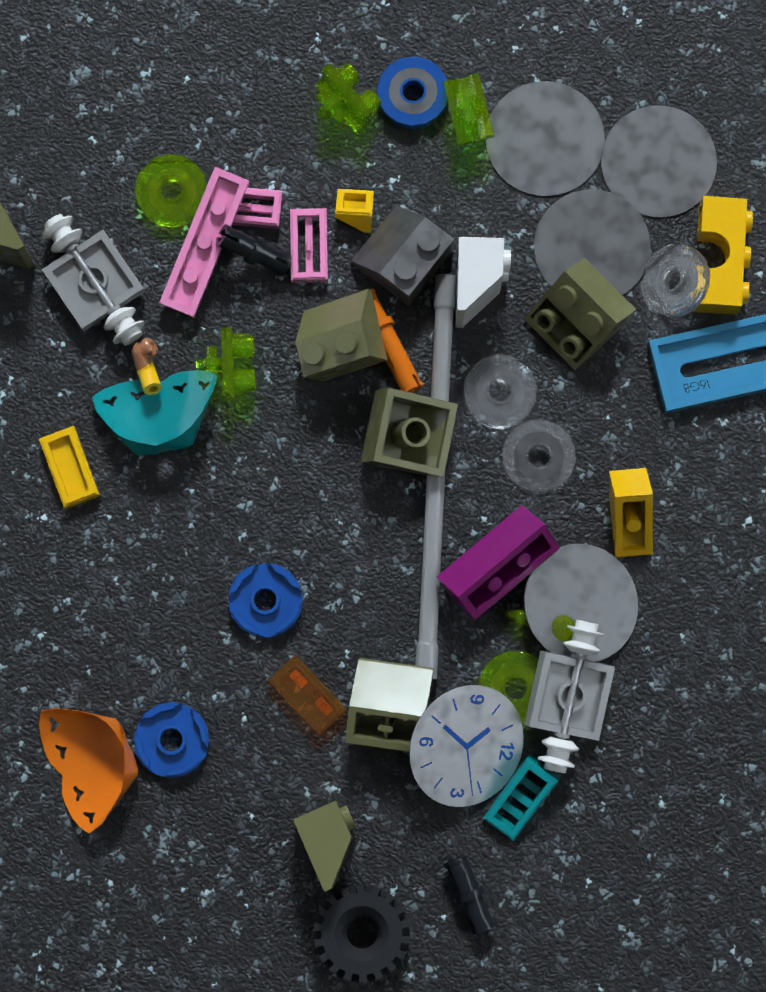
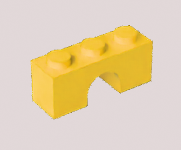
(726, 224)

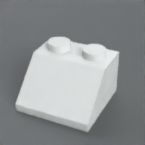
(480, 272)

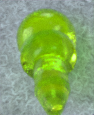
(559, 625)

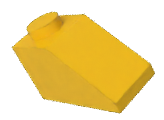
(631, 512)

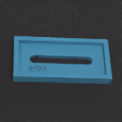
(674, 351)

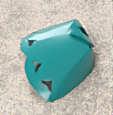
(160, 420)

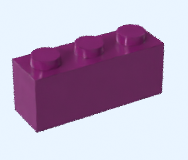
(498, 562)

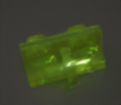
(342, 101)
(468, 109)
(232, 347)

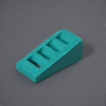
(501, 823)

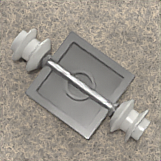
(93, 280)
(569, 696)

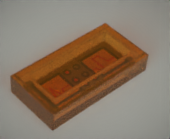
(307, 695)

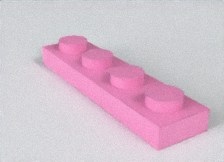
(199, 249)

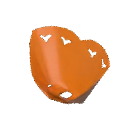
(94, 762)

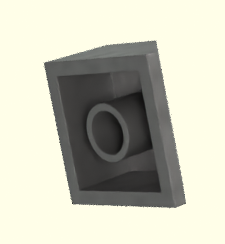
(404, 253)

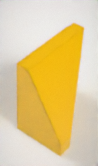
(355, 208)

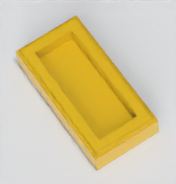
(69, 467)

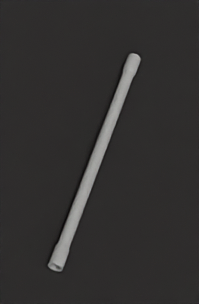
(427, 645)

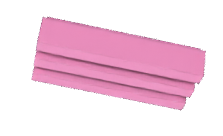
(261, 222)
(309, 276)

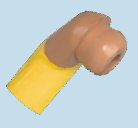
(146, 370)

